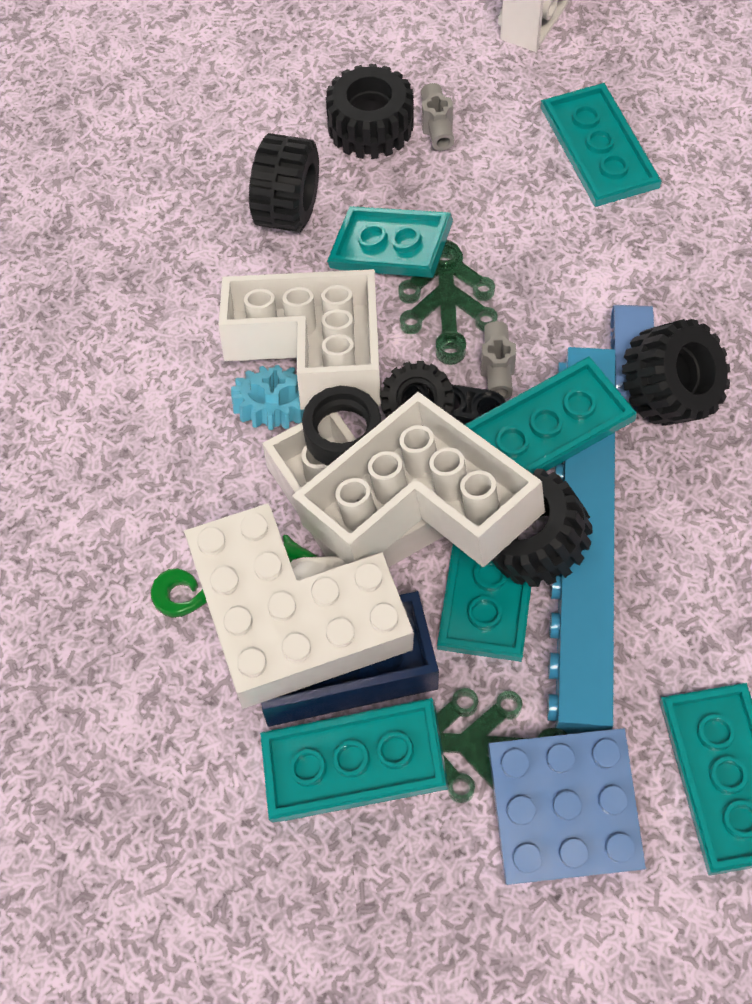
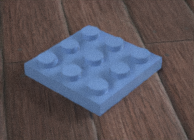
(565, 806)

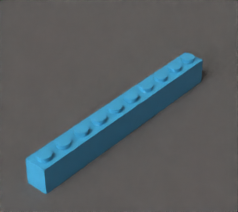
(586, 596)

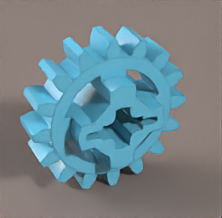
(268, 397)

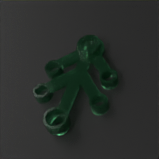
(447, 296)
(473, 742)

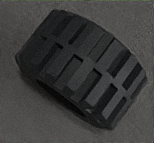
(370, 111)
(284, 182)
(676, 372)
(556, 545)

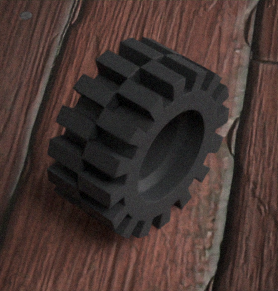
(417, 374)

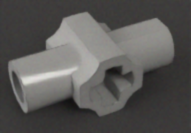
(437, 116)
(498, 358)

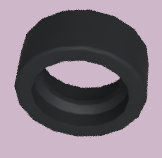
(331, 401)

